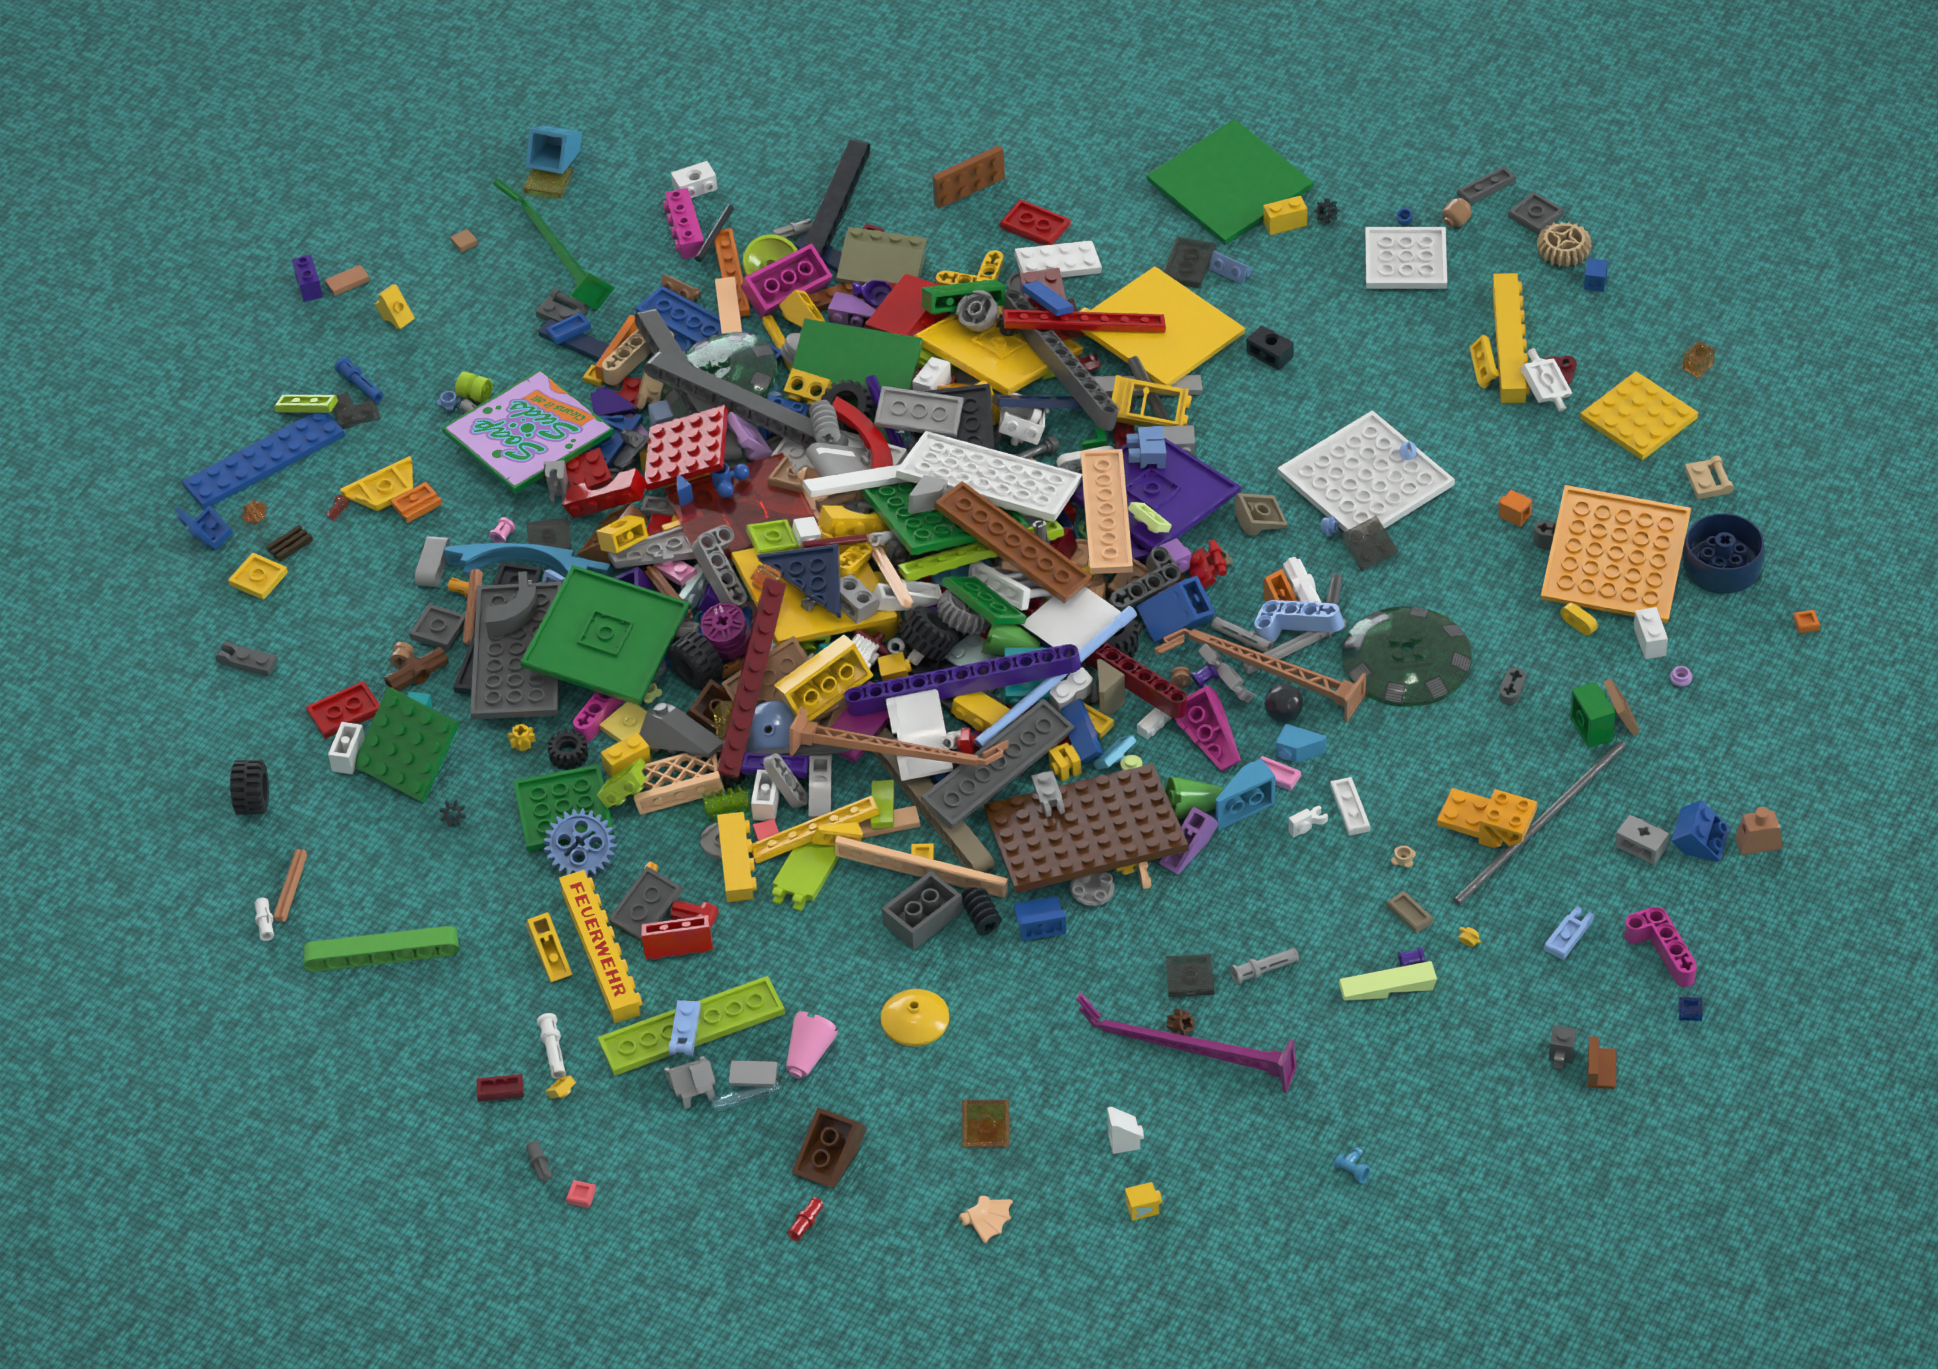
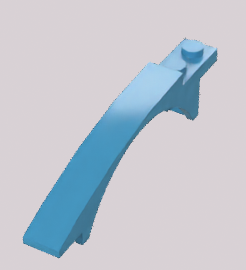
(482, 555)

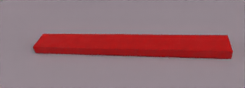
(1084, 321)

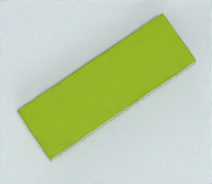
(306, 403)
(883, 796)

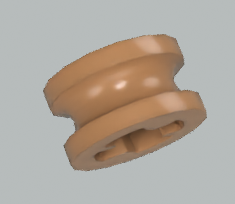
(1180, 676)

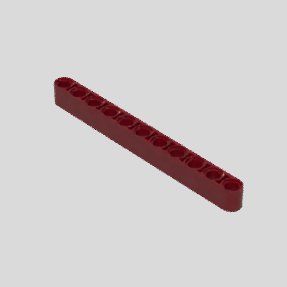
(1138, 678)

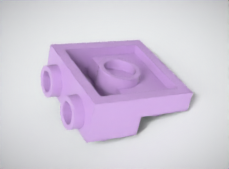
(749, 438)

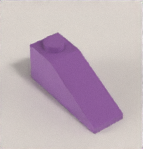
(1197, 831)

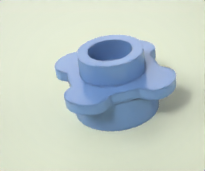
(448, 400)

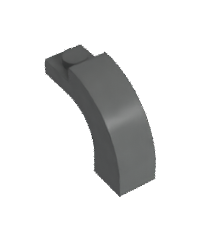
(514, 614)

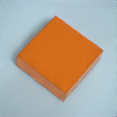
(1806, 621)

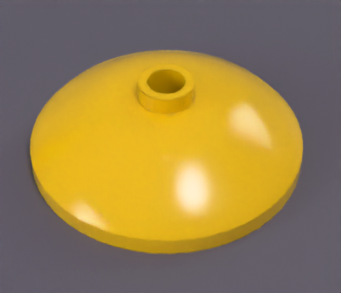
(915, 1025)

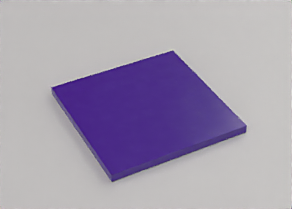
(1179, 493)

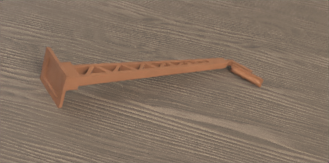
(1347, 693)
(809, 732)

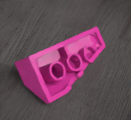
(1209, 727)

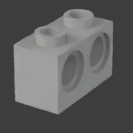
(856, 599)

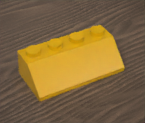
(824, 678)

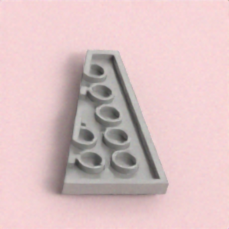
(658, 548)

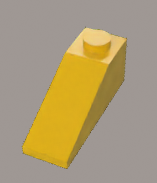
(799, 306)
(548, 947)

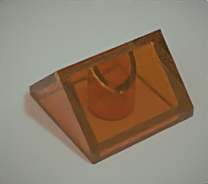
(985, 1123)

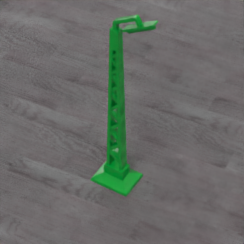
(589, 288)

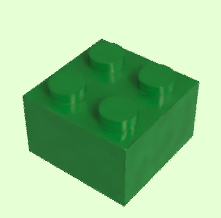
(1592, 714)

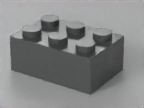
(922, 910)

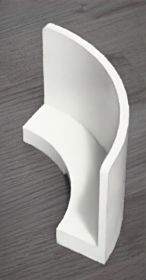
(919, 721)

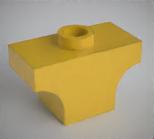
(394, 307)

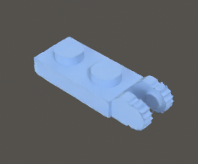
(1568, 933)

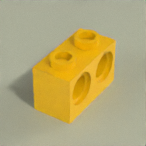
(810, 384)

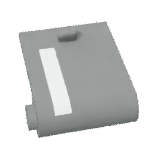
(836, 459)

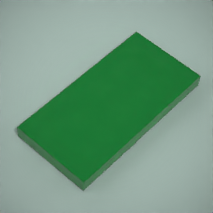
(984, 600)

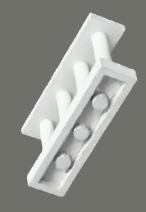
(1010, 585)

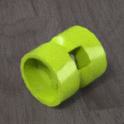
(473, 387)

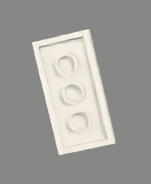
(1071, 258)

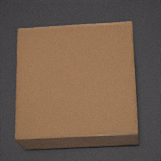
(464, 240)

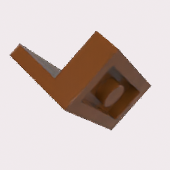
(1601, 1065)

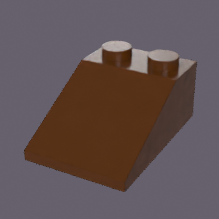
(703, 708)
(828, 1147)

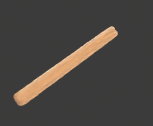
(891, 575)

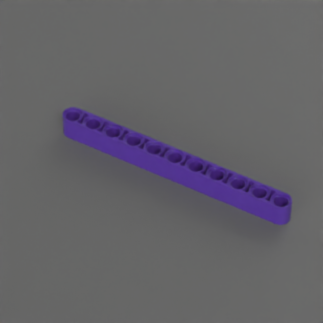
(967, 678)

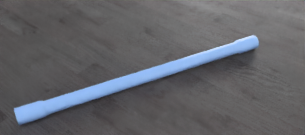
(990, 733)

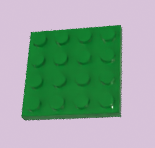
(406, 744)
(550, 795)

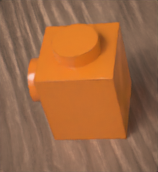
(1515, 508)

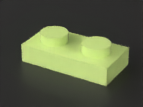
(1145, 514)

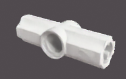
(1300, 582)

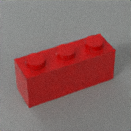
(677, 937)

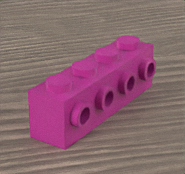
(684, 222)

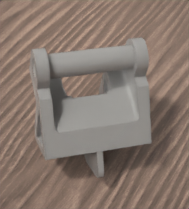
(691, 1080)

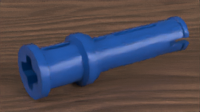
(354, 375)

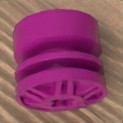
(726, 630)

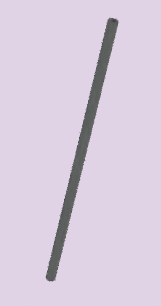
(1543, 819)

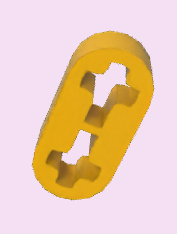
(1578, 619)

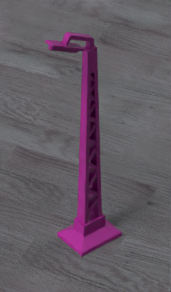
(1276, 1063)

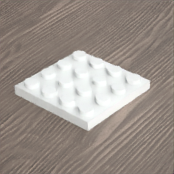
(1406, 258)

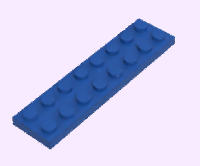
(686, 317)
(262, 458)

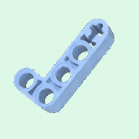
(1296, 615)

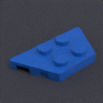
(614, 444)

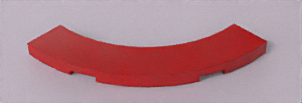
(869, 433)

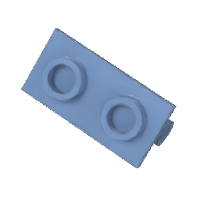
(1229, 268)

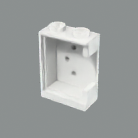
(1015, 424)

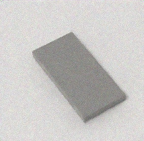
(919, 411)

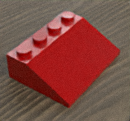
(902, 309)

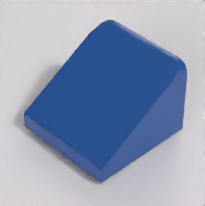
(684, 491)

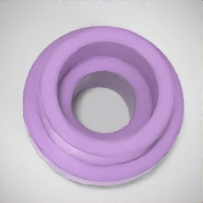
(1681, 676)

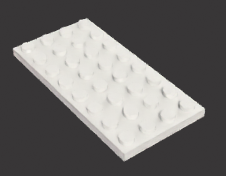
(997, 476)

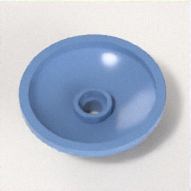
(774, 715)

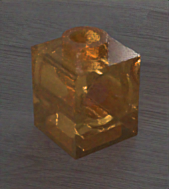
(1698, 359)

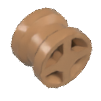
(401, 653)

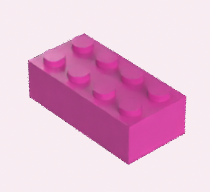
(774, 283)

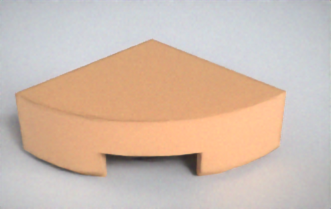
(1143, 875)

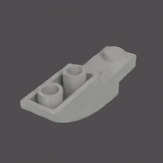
(819, 785)

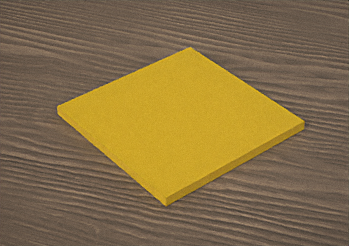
(1192, 327)
(988, 355)
(817, 622)

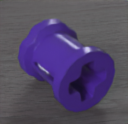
(1204, 675)
(1411, 957)

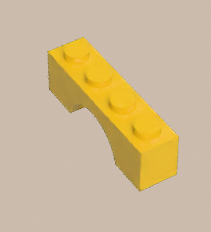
(841, 521)

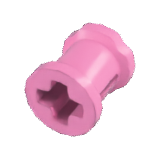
(502, 530)

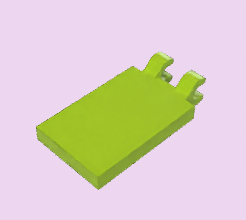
(804, 874)

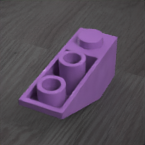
(849, 310)

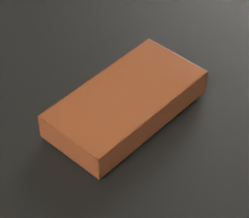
(347, 280)

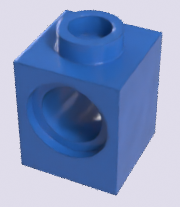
(1595, 274)

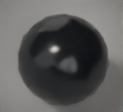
(1283, 703)

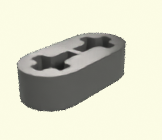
(1508, 685)

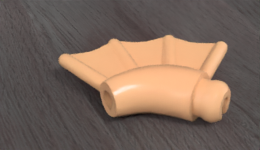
(987, 1216)

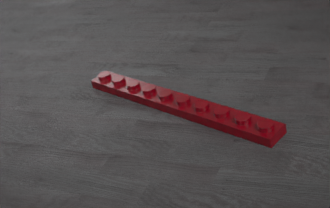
(751, 678)

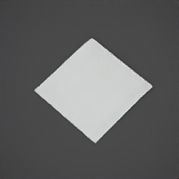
(1072, 622)

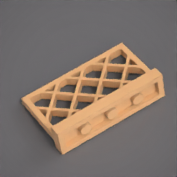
(679, 790)

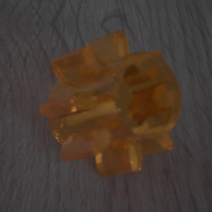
(254, 511)

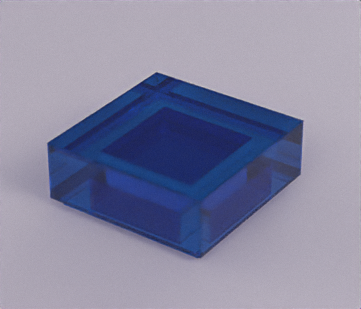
(1690, 1008)

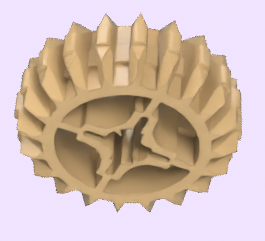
(1564, 244)

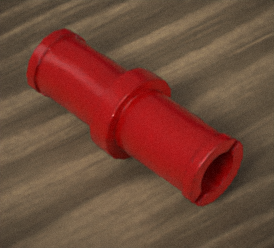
(805, 1219)

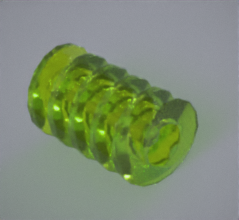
(726, 802)

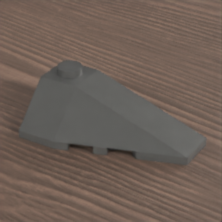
(675, 731)

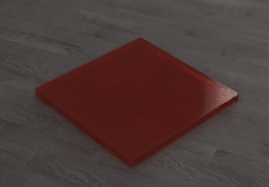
(749, 504)

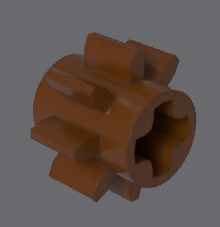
(1180, 1022)

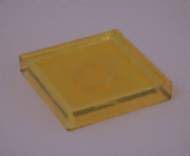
(547, 183)

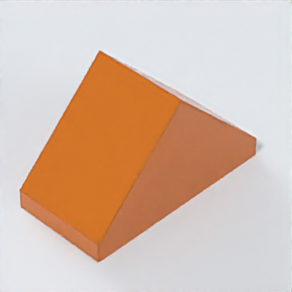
(1277, 587)

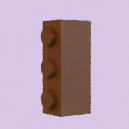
(592, 549)

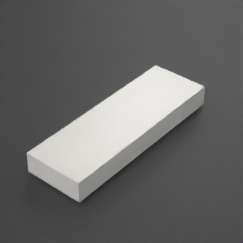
(1350, 806)

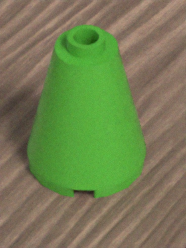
(1007, 636)
(1188, 793)

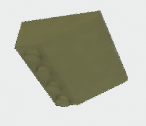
(880, 256)

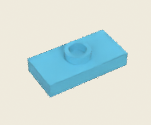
(1114, 752)

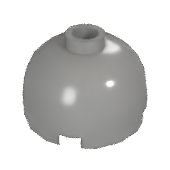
(977, 311)

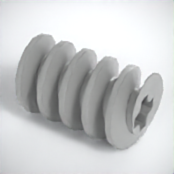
(824, 422)

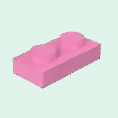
(676, 571)

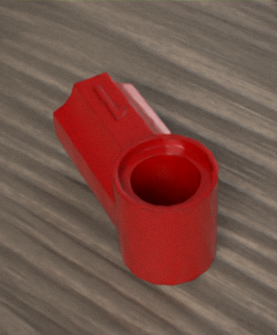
(684, 910)

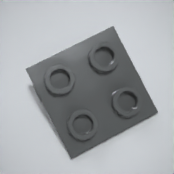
(635, 443)

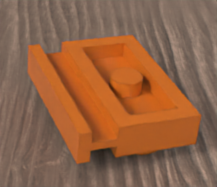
(416, 502)

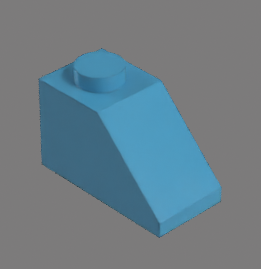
(1299, 744)

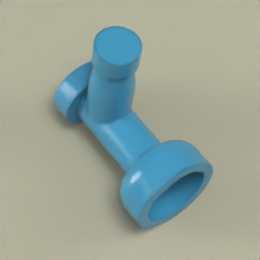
(1360, 1172)

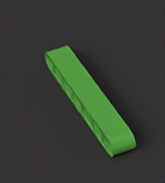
(381, 948)

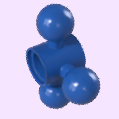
(722, 478)

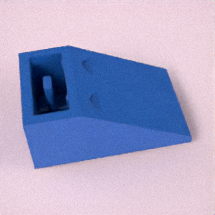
(1176, 608)

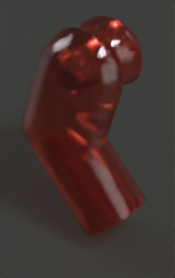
(341, 503)

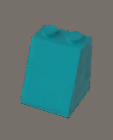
(1015, 693)

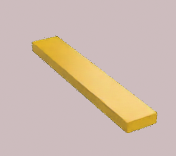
(804, 832)

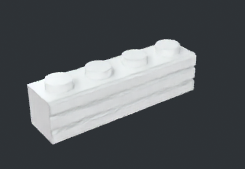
(1152, 723)

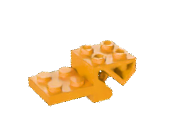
(1491, 820)

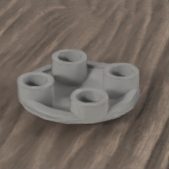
(1093, 889)

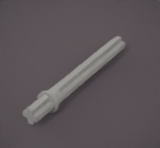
(1291, 646)

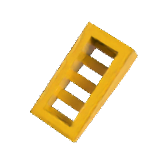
(845, 830)

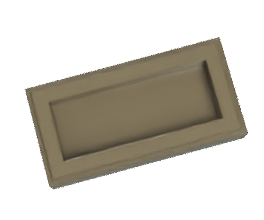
(1409, 912)

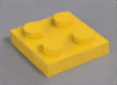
(257, 576)

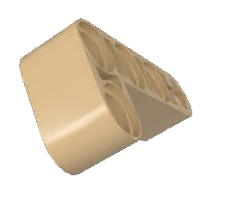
(625, 358)

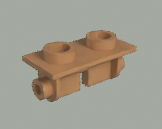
(680, 288)

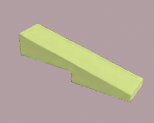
(1379, 984)

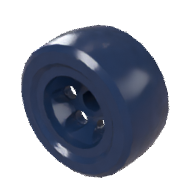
(1727, 539)

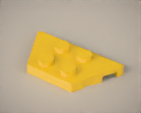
(382, 486)

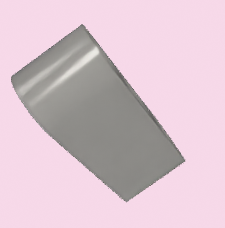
(432, 562)

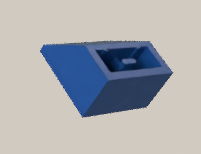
(1700, 832)

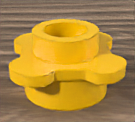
(1469, 936)

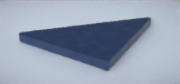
(811, 571)

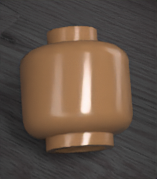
(1456, 213)

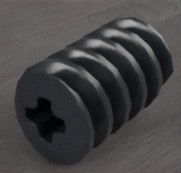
(980, 910)

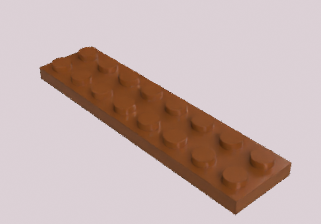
(1013, 542)

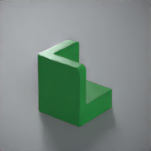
(1099, 441)

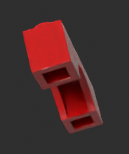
(624, 489)

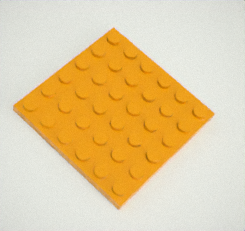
(1615, 552)

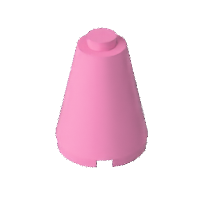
(808, 1043)

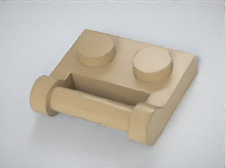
(1702, 480)

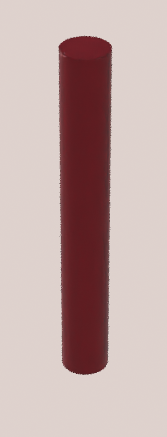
(837, 540)

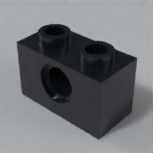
(1270, 347)

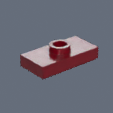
(500, 1087)

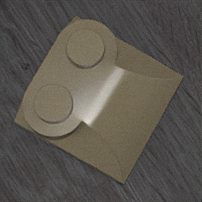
(1258, 513)

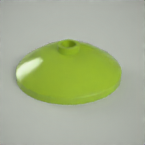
(765, 251)

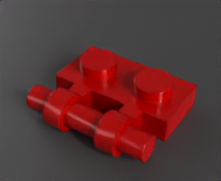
(1201, 565)

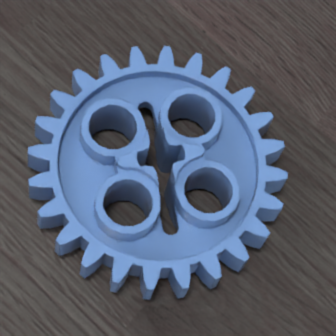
(566, 830)

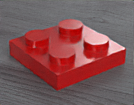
(589, 469)

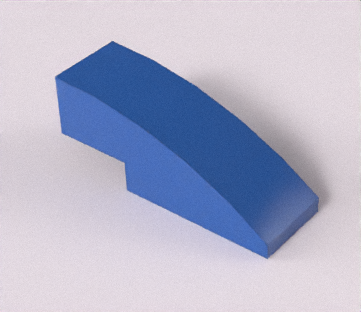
(1084, 734)

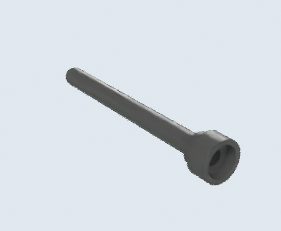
(1048, 445)

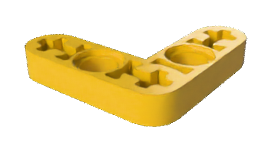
(949, 277)
(852, 555)

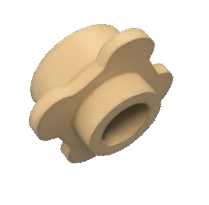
(1403, 856)

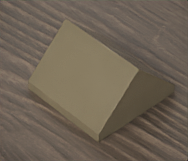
(1110, 688)

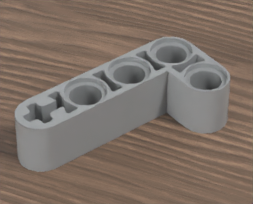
(733, 590)

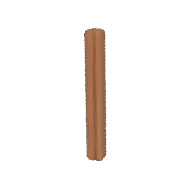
(470, 616)
(290, 885)

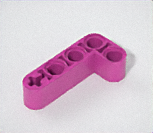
(594, 713)
(1657, 926)

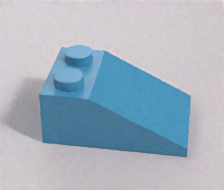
(1246, 794)

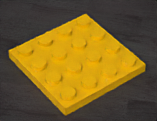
(1639, 415)

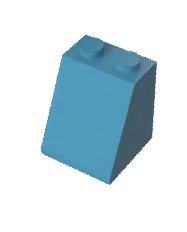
(552, 148)

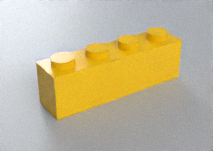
(978, 710)
(735, 856)

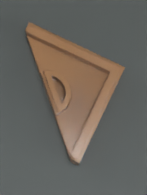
(785, 476)

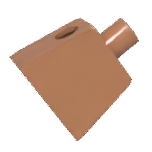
(1758, 832)

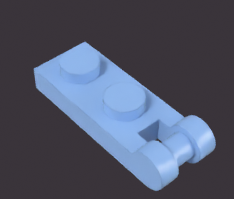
(685, 1027)

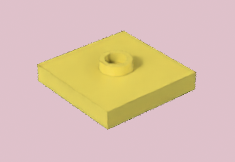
(624, 722)

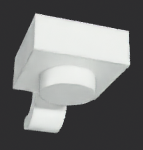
(1302, 821)

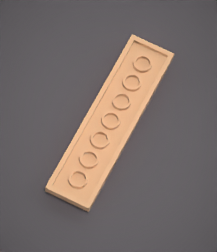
(1106, 511)

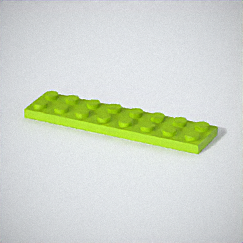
(718, 1017)

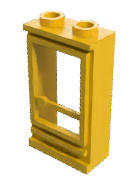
(1122, 398)

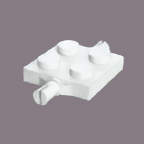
(1546, 380)

